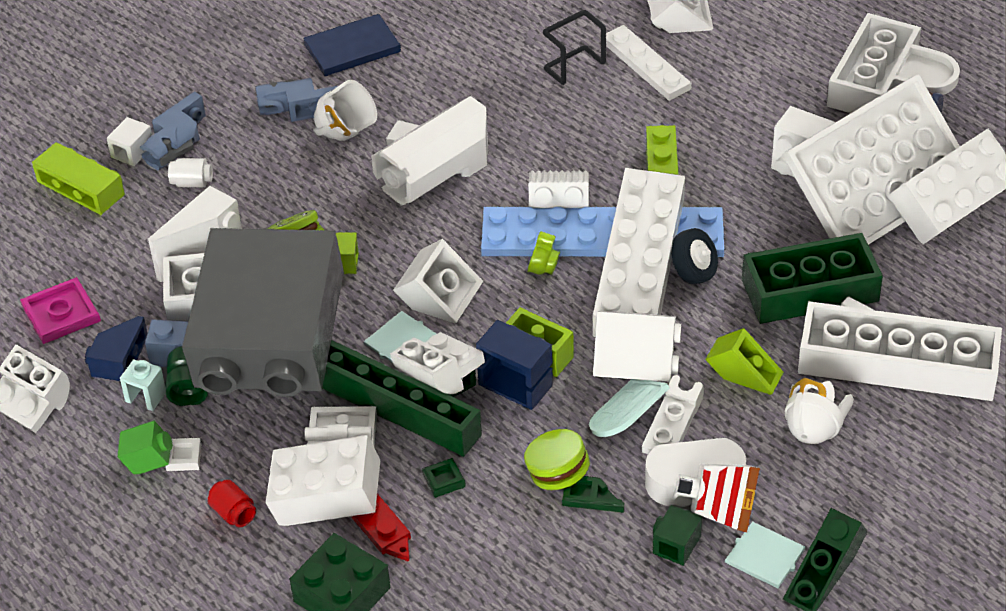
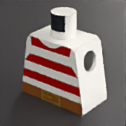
(721, 493)

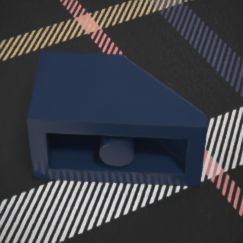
(116, 349)

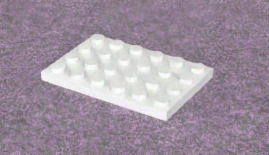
(869, 155)

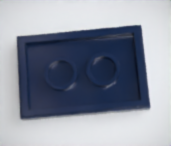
(352, 44)

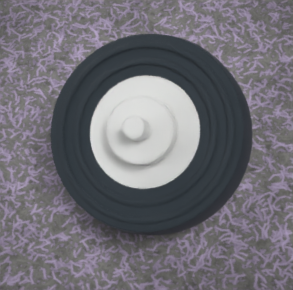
(694, 256)

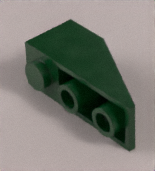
(825, 560)

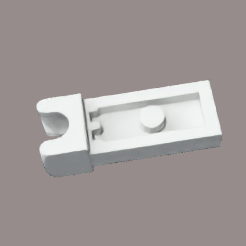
(674, 415)

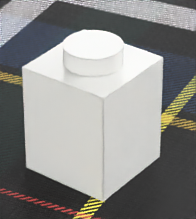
(126, 141)

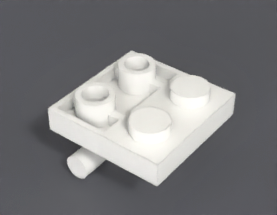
(341, 423)

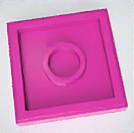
(60, 310)

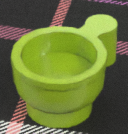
(544, 257)

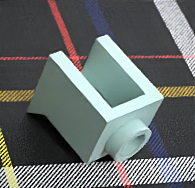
(143, 376)

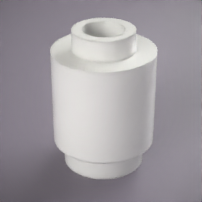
(190, 172)

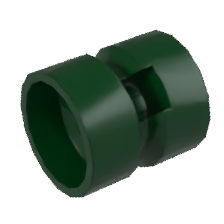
(179, 382)

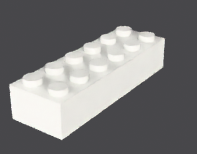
(641, 243)
(900, 351)

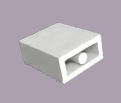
(636, 346)

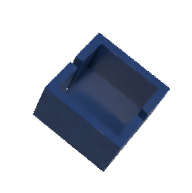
(515, 364)

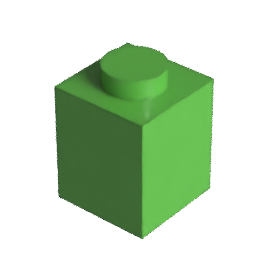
(144, 448)

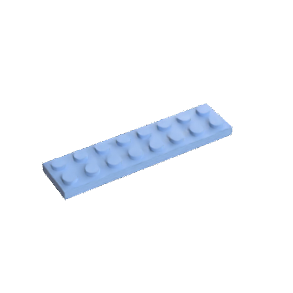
(577, 230)

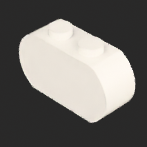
(684, 458)

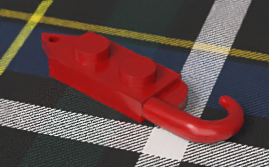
(385, 530)

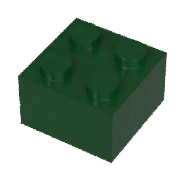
(340, 578)

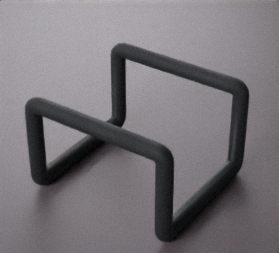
(563, 56)

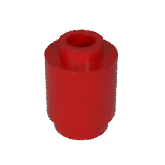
(231, 503)

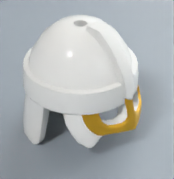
(344, 111)
(815, 416)

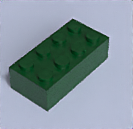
(816, 271)

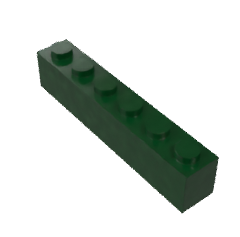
(402, 399)

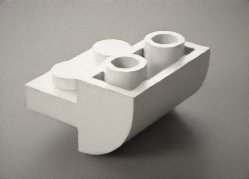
(438, 362)
(31, 388)

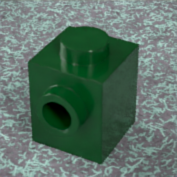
(676, 534)

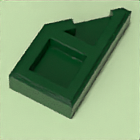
(591, 494)

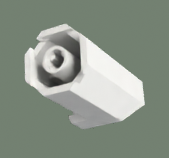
(434, 152)

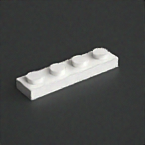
(647, 63)

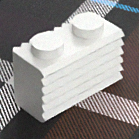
(558, 189)

